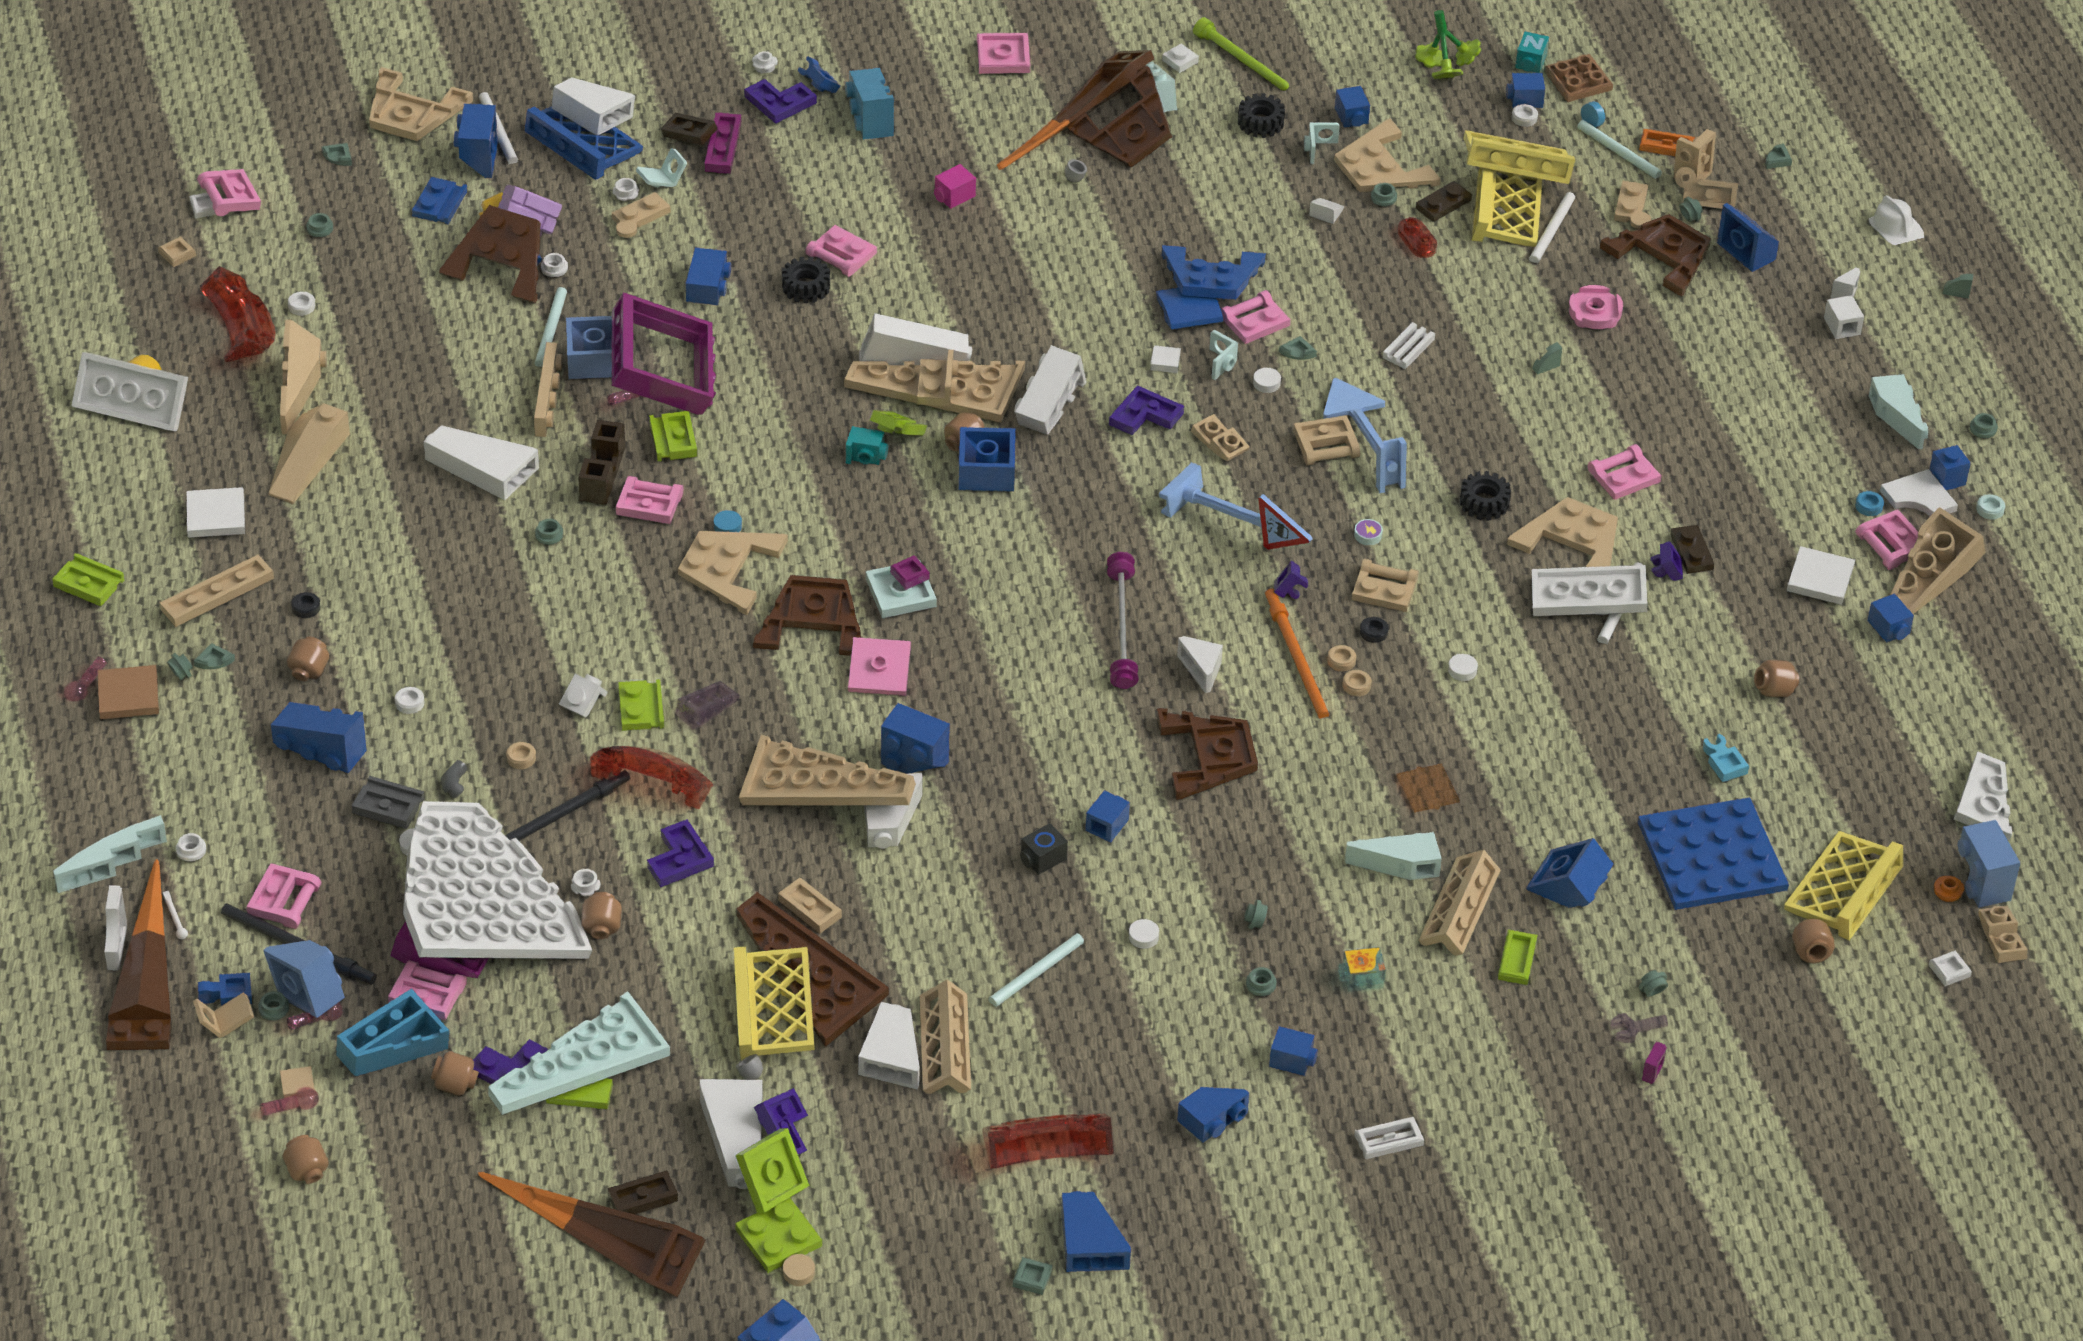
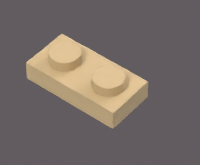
(809, 905)

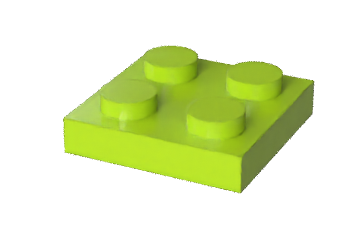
(772, 1170)
(778, 1234)

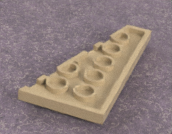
(814, 777)

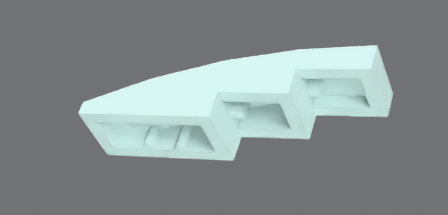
(102, 857)

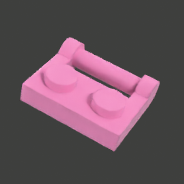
(236, 187)
(845, 245)
(1256, 324)
(1626, 479)
(649, 500)
(1896, 531)
(275, 890)
(436, 997)

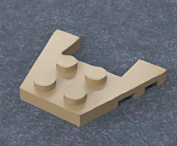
(408, 114)
(1369, 163)
(1574, 526)
(718, 557)

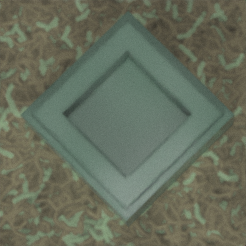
(1032, 1276)

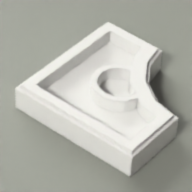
(1919, 492)
(115, 927)

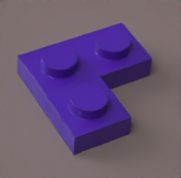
(778, 104)
(1144, 405)
(686, 855)
(495, 1065)
(782, 1113)

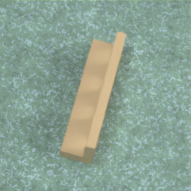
(1464, 902)
(953, 1038)

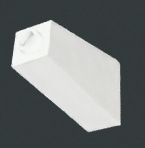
(903, 340)
(482, 460)
(732, 1120)

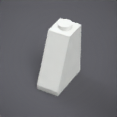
(592, 104)
(888, 822)
(891, 1048)

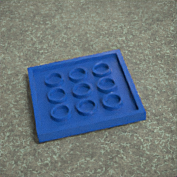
(1712, 853)

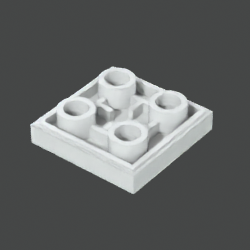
(215, 512)
(1820, 575)

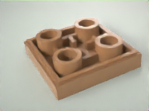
(1578, 78)
(128, 692)

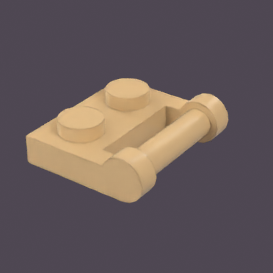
(1326, 433)
(1385, 592)

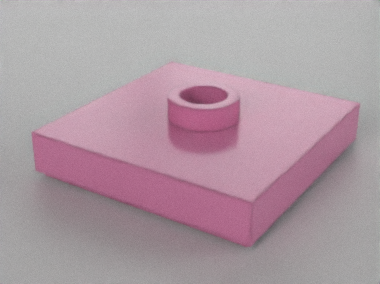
(1003, 53)
(879, 666)

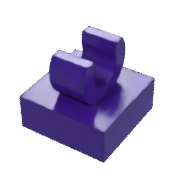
(1667, 562)
(1288, 579)

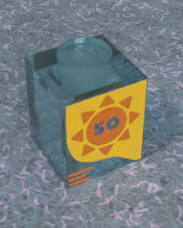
(1362, 969)

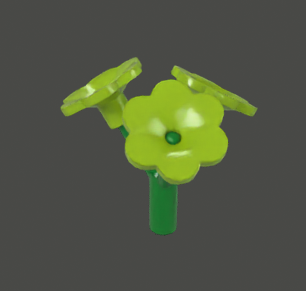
(1432, 56)

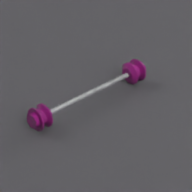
(1123, 670)

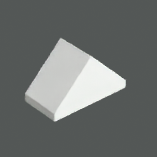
(1201, 660)

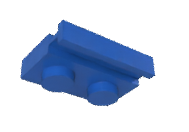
(439, 200)

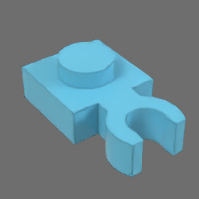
(1725, 762)

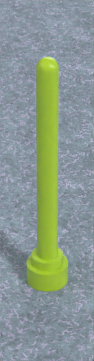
(1205, 30)

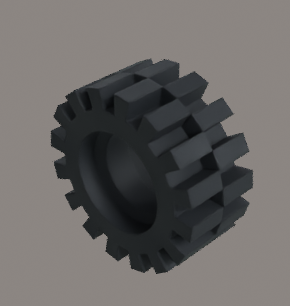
(1261, 125)
(806, 269)
(1485, 506)

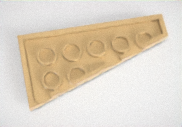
(980, 388)

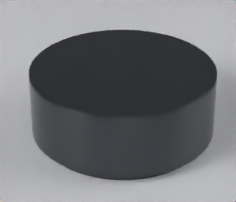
(305, 605)
(1374, 629)

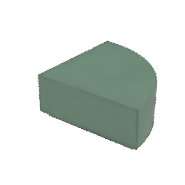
(337, 153)
(1778, 157)
(1959, 286)
(1299, 348)
(1550, 360)
(213, 657)

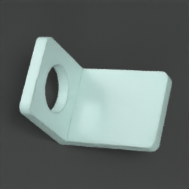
(1313, 137)
(664, 176)
(1226, 359)

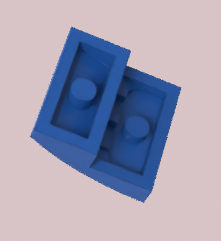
(1188, 311)

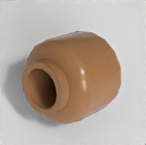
(952, 429)
(308, 658)
(1776, 678)
(601, 915)
(1813, 940)
(454, 1073)
(305, 1159)

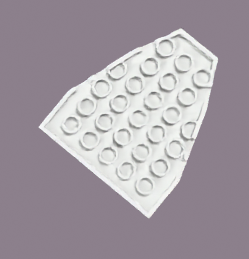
(482, 893)

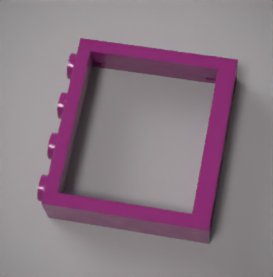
(674, 323)

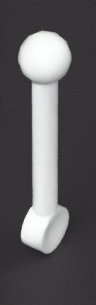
(181, 932)

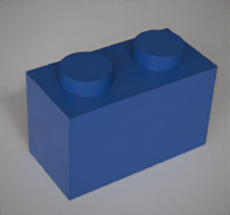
(707, 276)

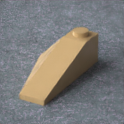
(300, 371)
(307, 450)

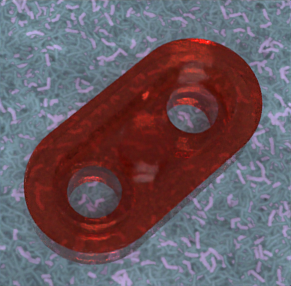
(1417, 237)

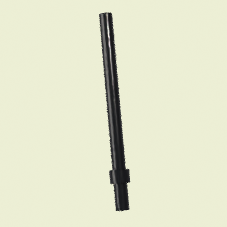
(600, 789)
(345, 966)

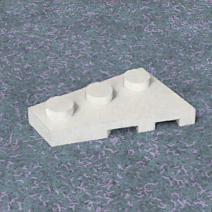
(1985, 794)

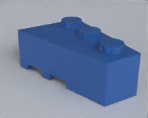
(321, 735)

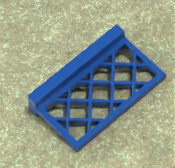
(574, 146)

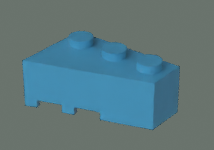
(870, 103)
(392, 1036)

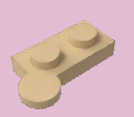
(1707, 192)
(1631, 204)
(639, 213)

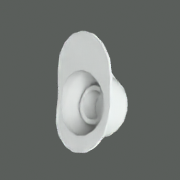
(1895, 222)

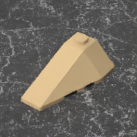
(1938, 559)

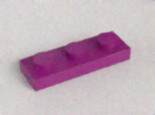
(723, 143)

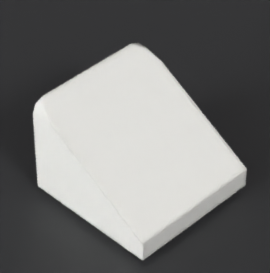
(1325, 210)
(1846, 284)

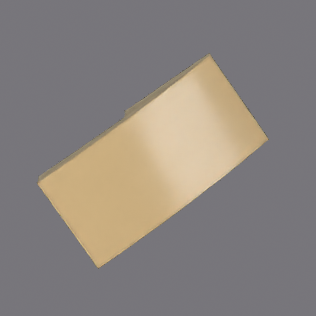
(1223, 442)
(2001, 931)

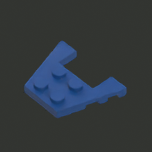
(1211, 279)

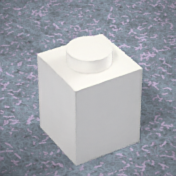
(1843, 317)

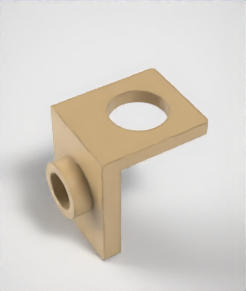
(227, 1017)

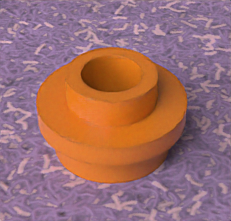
(1949, 893)

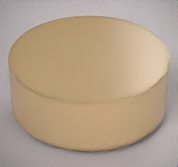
(1341, 658)
(1356, 683)
(521, 755)
(798, 1269)

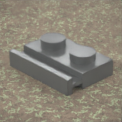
(388, 802)

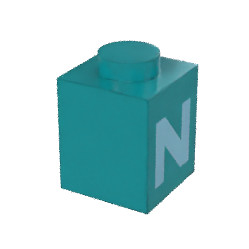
(1532, 52)

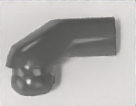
(451, 777)

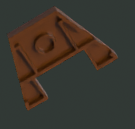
(1133, 132)
(503, 239)
(1669, 242)
(811, 605)
(1221, 747)

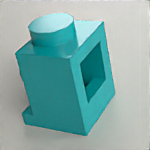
(866, 446)

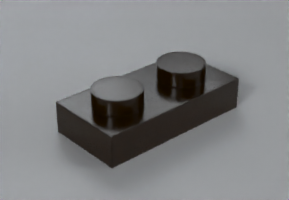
(689, 128)
(1443, 201)
(1692, 549)
(643, 1193)

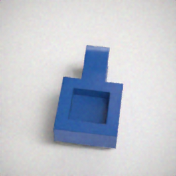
(821, 79)
(226, 989)

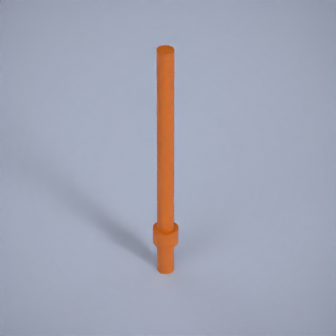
(1280, 615)

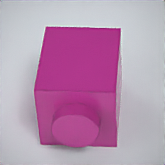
(955, 186)

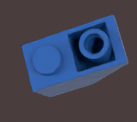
(1211, 1110)

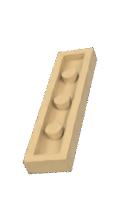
(548, 382)
(216, 590)

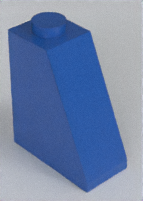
(1091, 1235)

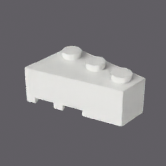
(1050, 389)

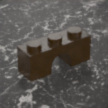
(600, 471)

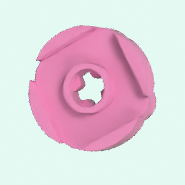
(1608, 306)

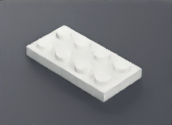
(129, 391)
(1589, 590)

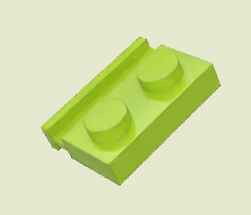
(893, 422)
(673, 436)
(88, 579)
(640, 705)

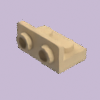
(1696, 154)
(936, 381)

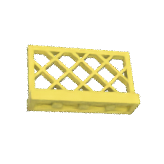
(1518, 157)
(1487, 199)
(1865, 890)
(747, 997)

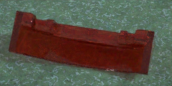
(243, 313)
(653, 764)
(1048, 1138)

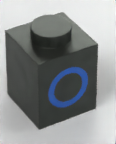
(1043, 849)

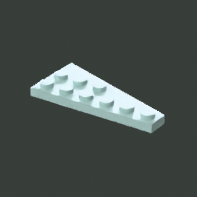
(588, 1053)

